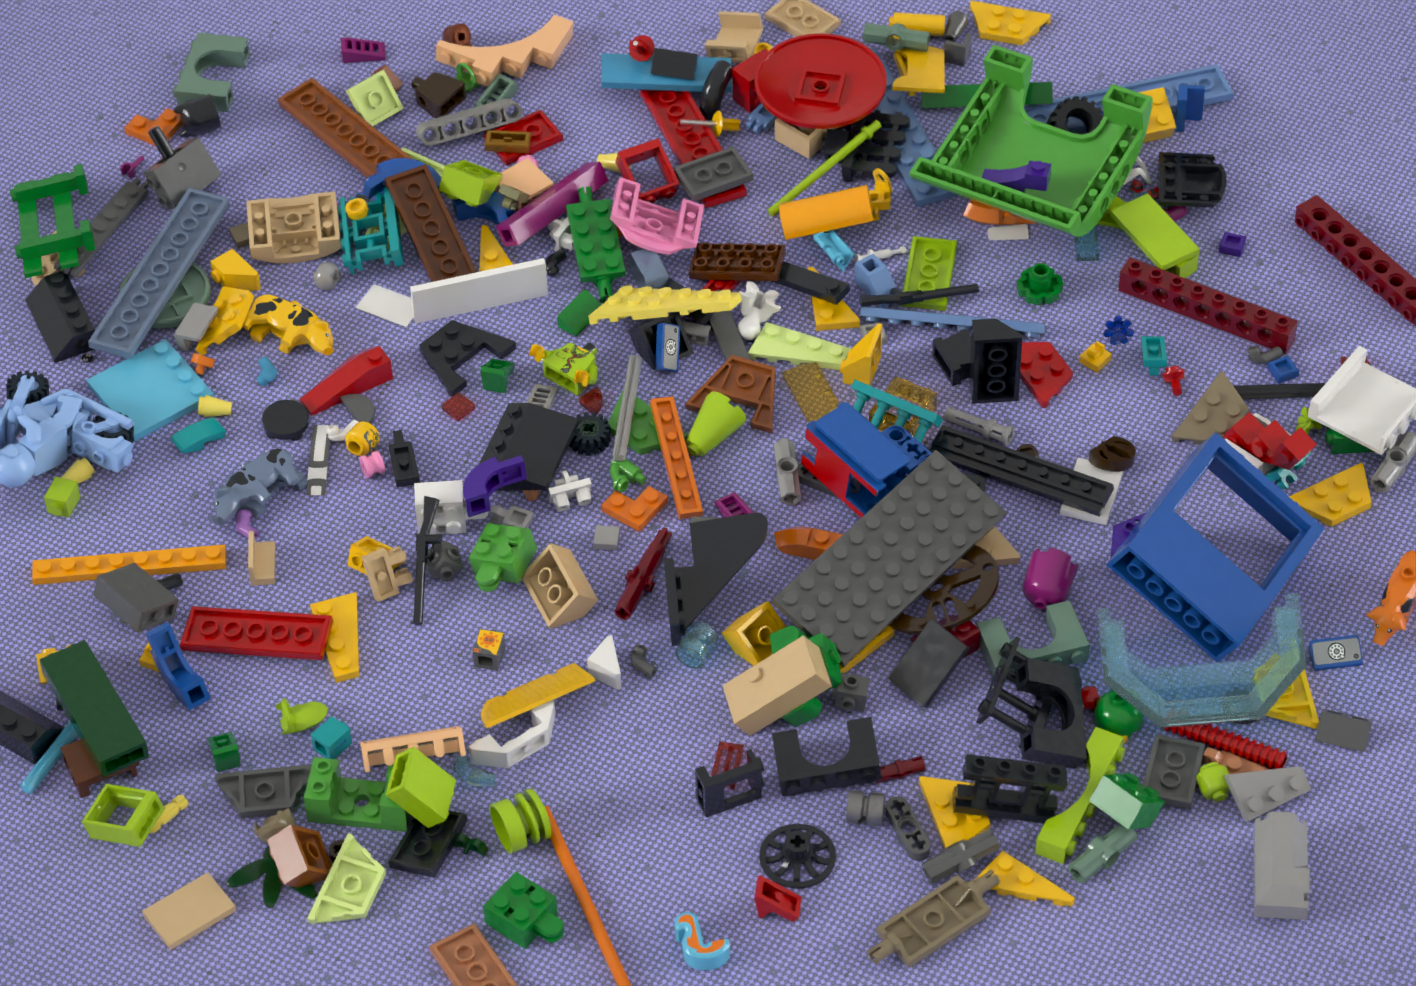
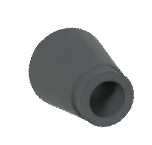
(955, 25)

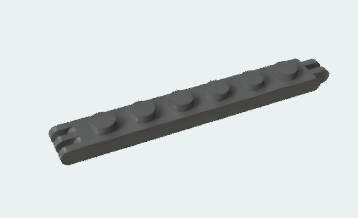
(109, 221)

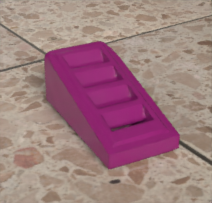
(355, 50)
(738, 509)

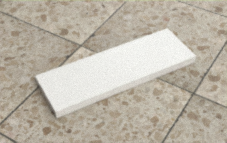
(479, 290)

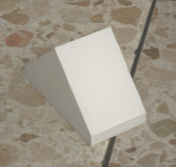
(604, 664)

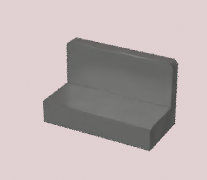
(1343, 730)

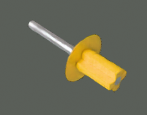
(718, 123)

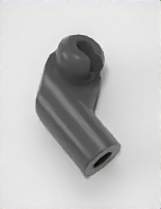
(1264, 357)
(640, 663)

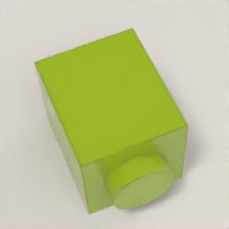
(62, 497)

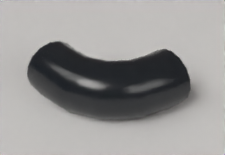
(714, 89)

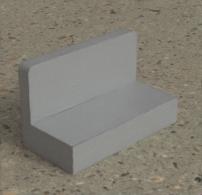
(194, 325)

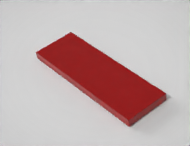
(256, 633)

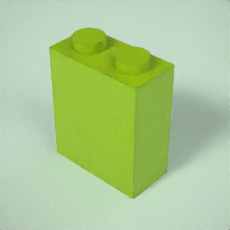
(421, 787)

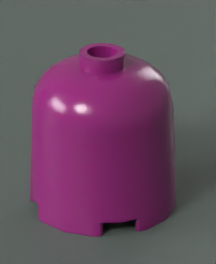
(1048, 577)

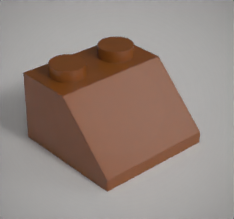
(299, 856)

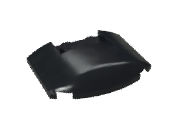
(1190, 180)

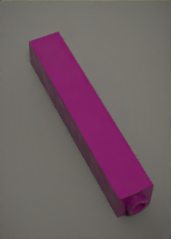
(550, 204)

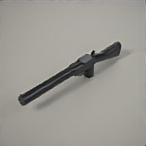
(910, 297)
(422, 541)

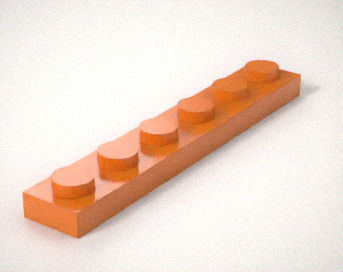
(676, 457)

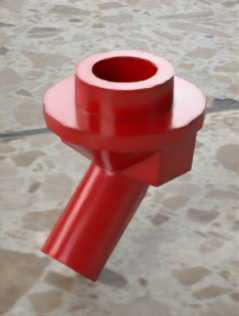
(1174, 375)

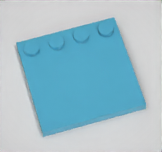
(150, 388)

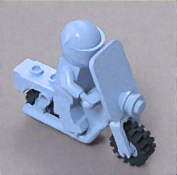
(56, 429)

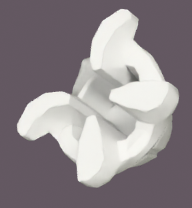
(755, 308)

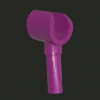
(130, 168)

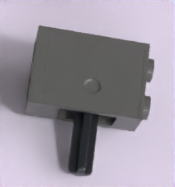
(179, 169)
(138, 596)

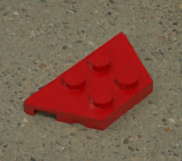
(1043, 371)

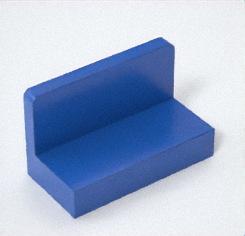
(1189, 105)

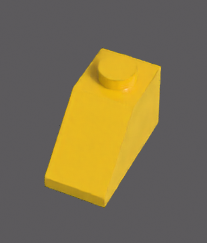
(234, 272)

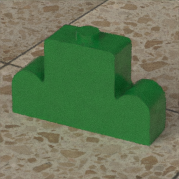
(831, 659)

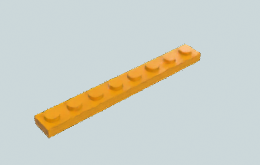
(153, 562)

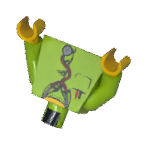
(569, 365)

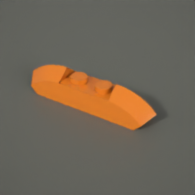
(991, 216)
(805, 541)

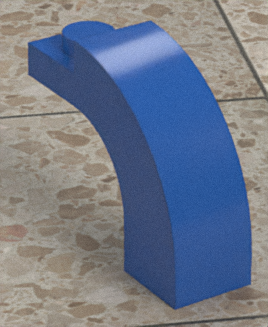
(376, 182)
(491, 210)
(175, 670)

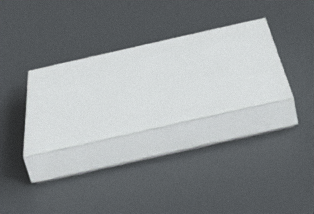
(1085, 467)

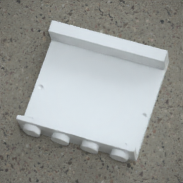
(1365, 404)

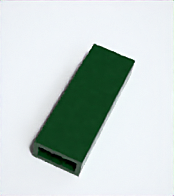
(94, 708)

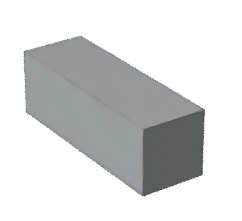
(697, 333)

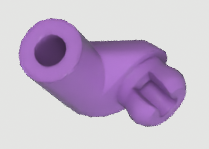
(242, 523)

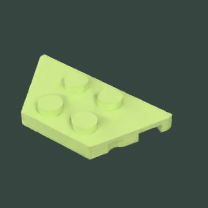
(349, 885)

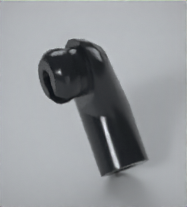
(552, 260)

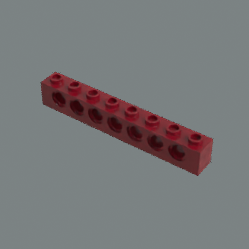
(1359, 255)
(1207, 305)

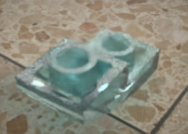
(1087, 246)

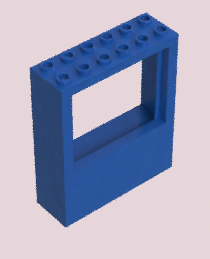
(1191, 577)

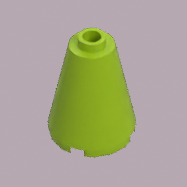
(714, 424)

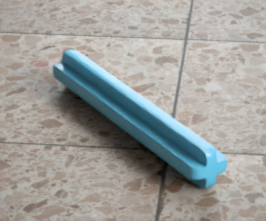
(48, 760)

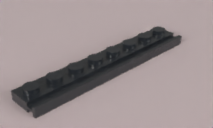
(1023, 470)

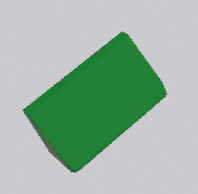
(575, 315)

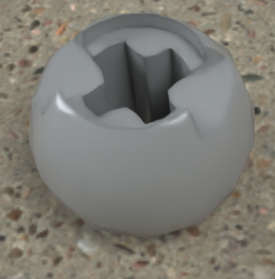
(327, 276)

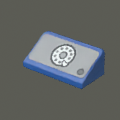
(667, 347)
(1335, 652)

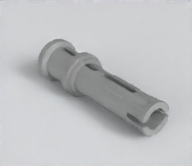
(990, 427)

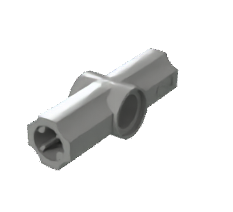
(1394, 463)
(787, 472)

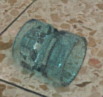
(696, 645)

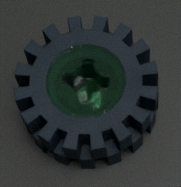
(591, 434)

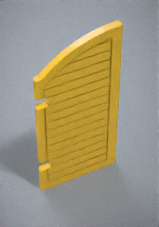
(534, 694)

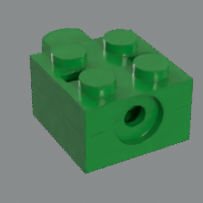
(524, 912)

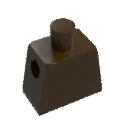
(438, 94)

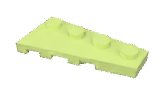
(789, 345)

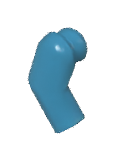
(268, 371)

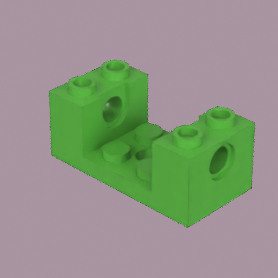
(333, 799)

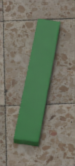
(961, 95)

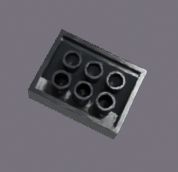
(538, 437)

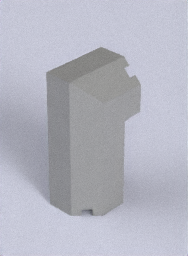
(1281, 867)

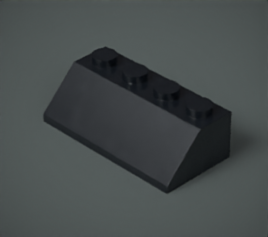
(60, 317)
(994, 362)
(25, 729)

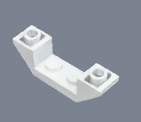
(490, 753)

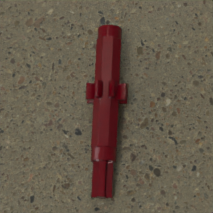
(642, 576)

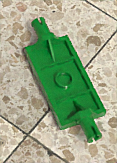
(595, 242)

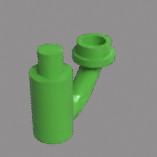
(623, 473)

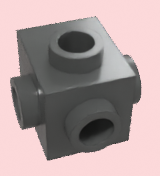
(445, 561)
(851, 692)

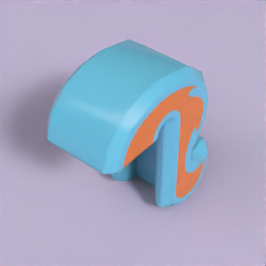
(695, 952)

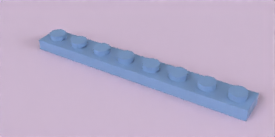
(942, 320)

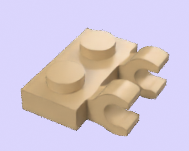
(380, 572)

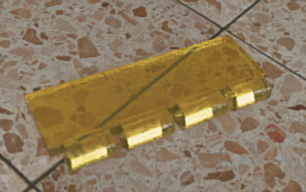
(811, 390)

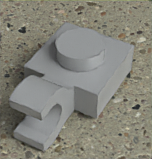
(513, 517)

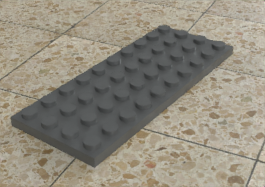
(890, 557)

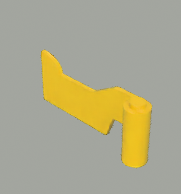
(924, 69)

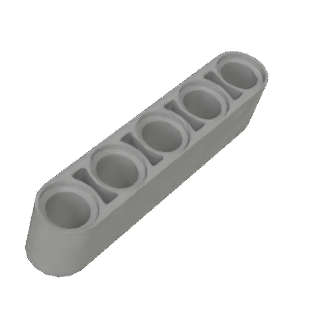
(459, 118)

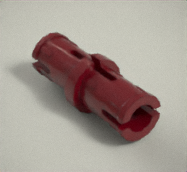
(903, 768)

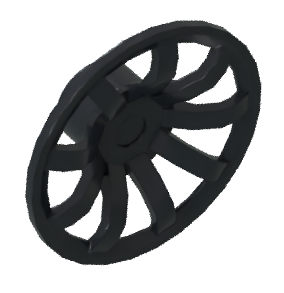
(797, 851)

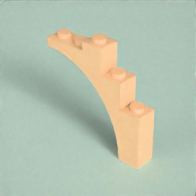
(513, 58)

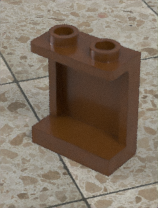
(83, 769)

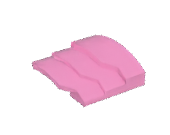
(653, 225)

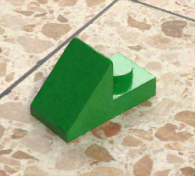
(495, 375)
(224, 751)

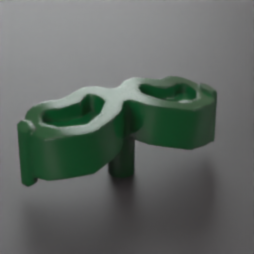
(474, 844)

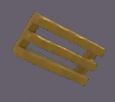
(507, 141)

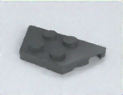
(264, 790)

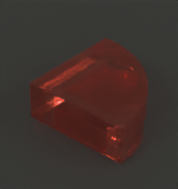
(592, 400)

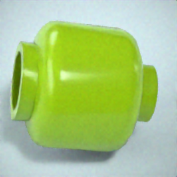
(1212, 781)

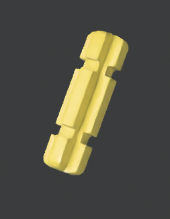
(170, 811)

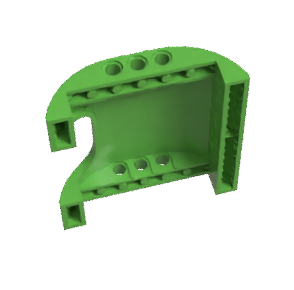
(1001, 135)

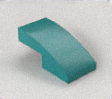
(195, 435)

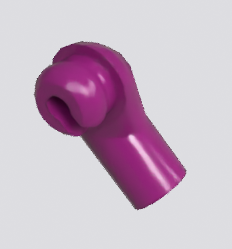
(1176, 212)

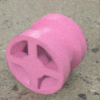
(372, 464)

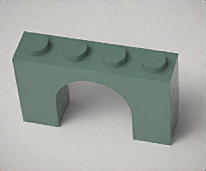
(206, 52)
(1067, 647)

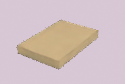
(802, 18)
(189, 911)

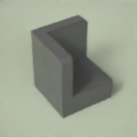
(956, 52)

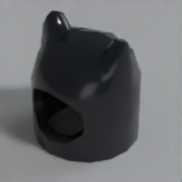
(198, 116)

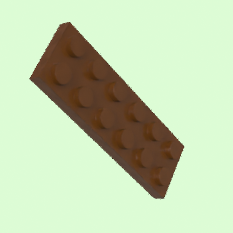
(429, 224)

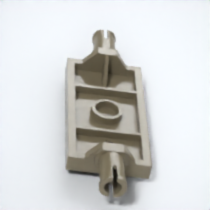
(934, 920)

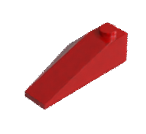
(353, 376)

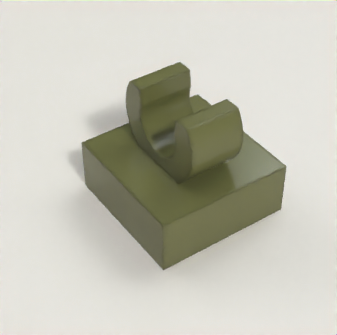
(512, 197)

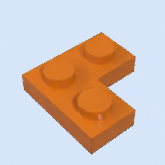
(140, 126)
(638, 512)

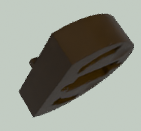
(1113, 455)

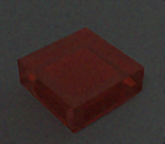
(458, 406)

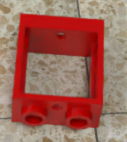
(643, 152)

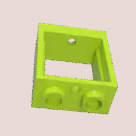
(147, 812)

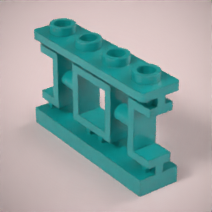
(369, 243)

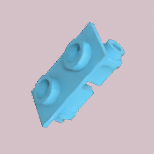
(834, 248)

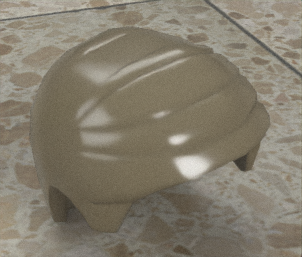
(274, 824)

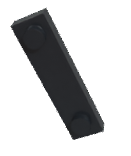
(812, 283)

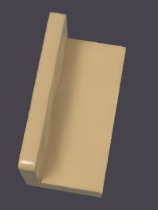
(261, 561)

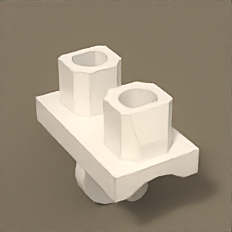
(561, 234)
(567, 488)

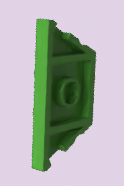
(643, 433)

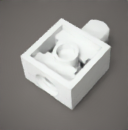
(451, 511)

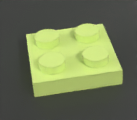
(375, 98)

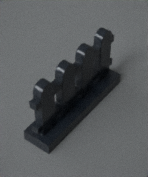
(866, 151)

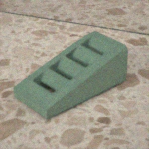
(495, 87)

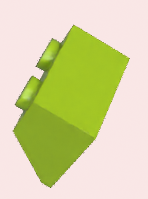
(469, 182)

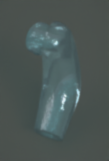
(471, 774)

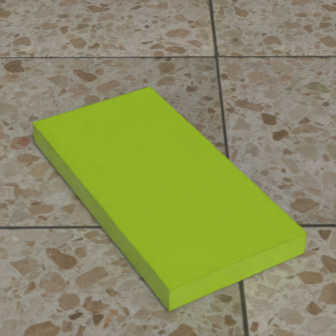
(1154, 232)
(930, 268)

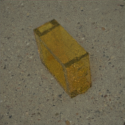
(912, 392)

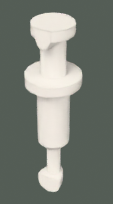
(881, 254)

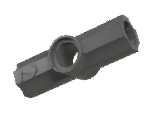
(960, 856)

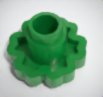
(1039, 284)

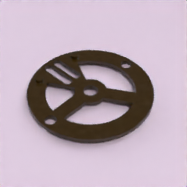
(985, 592)

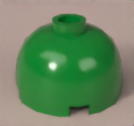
(1116, 715)

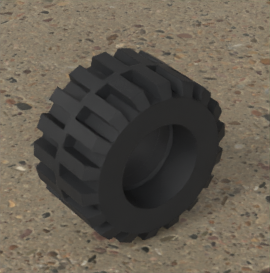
(1076, 108)

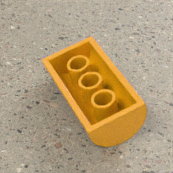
(826, 212)

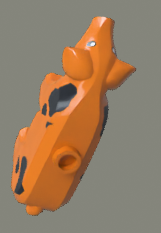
(1396, 600)

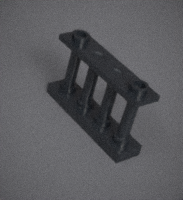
(1036, 714)

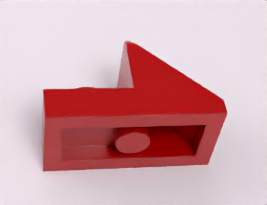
(777, 899)

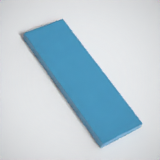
(624, 72)

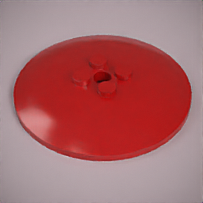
(795, 69)

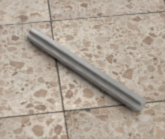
(627, 408)

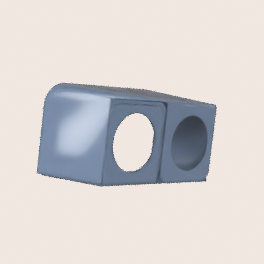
(648, 269)

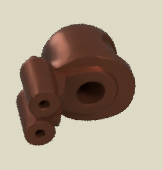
(457, 34)

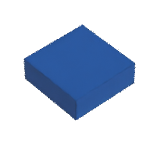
(1283, 369)

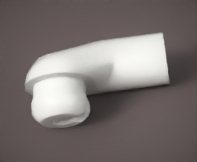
(337, 434)

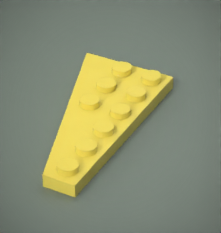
(656, 303)

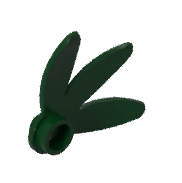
(271, 884)

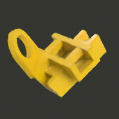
(881, 193)

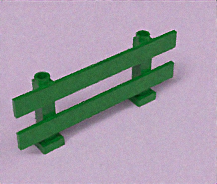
(67, 237)

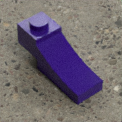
(1031, 176)

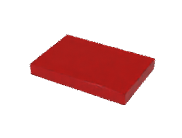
(542, 135)

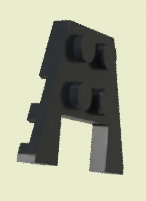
(456, 345)

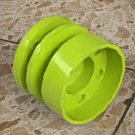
(524, 819)

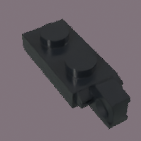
(403, 461)

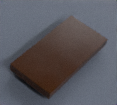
(737, 261)

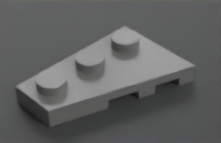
(1266, 789)

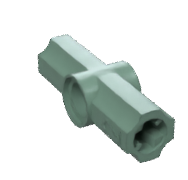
(884, 35)
(1101, 853)

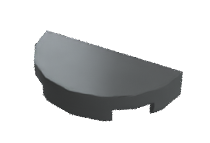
(359, 407)

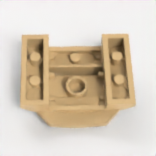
(293, 228)

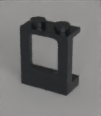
(711, 789)

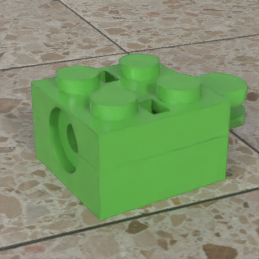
(501, 555)

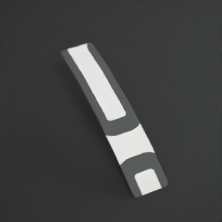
(318, 461)

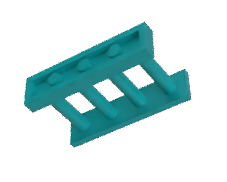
(905, 409)

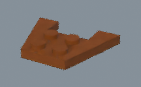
(744, 383)

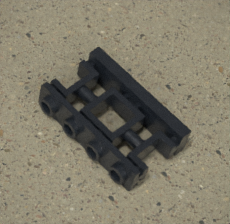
(1028, 804)

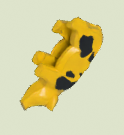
(290, 323)

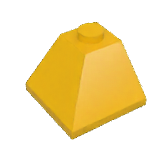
(863, 358)
(751, 633)

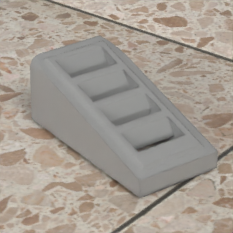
(549, 394)

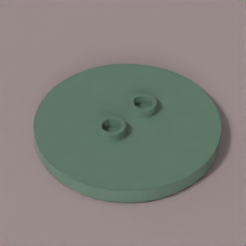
(192, 289)

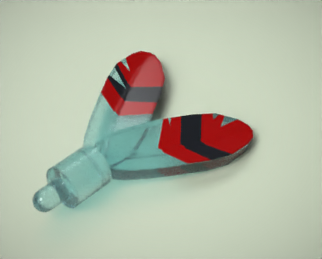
(1138, 191)

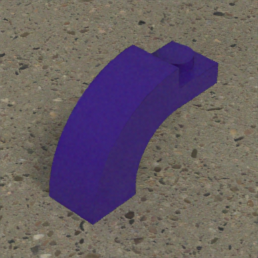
(487, 478)

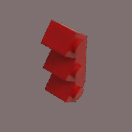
(1271, 443)

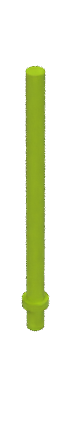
(866, 133)

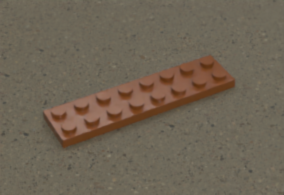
(339, 127)

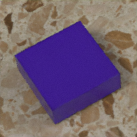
(1232, 244)

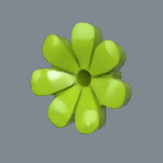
(1307, 423)

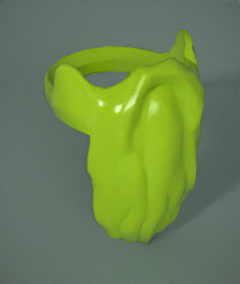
(300, 716)

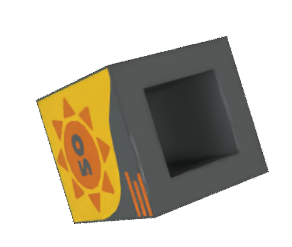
(489, 649)

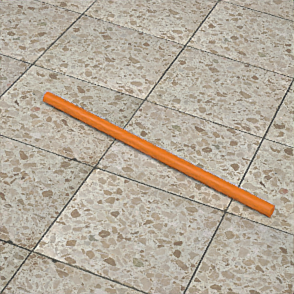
(587, 904)

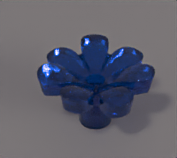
(1118, 330)

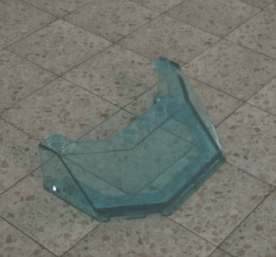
(1211, 690)

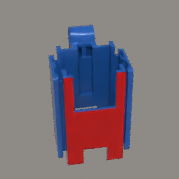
(856, 449)

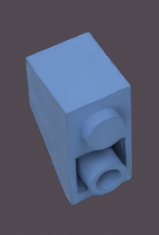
(873, 277)

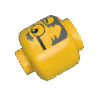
(362, 438)

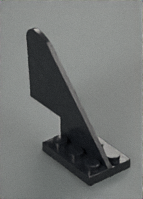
(719, 553)

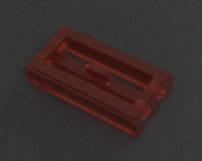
(731, 747)

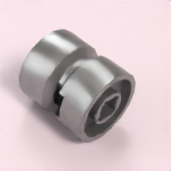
(865, 808)

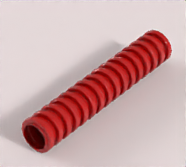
(1231, 743)

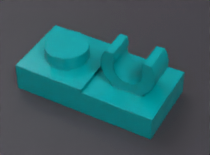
(1153, 353)
(1280, 474)

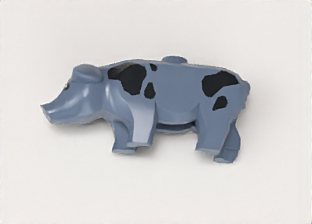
(255, 484)

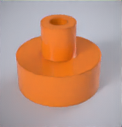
(202, 362)

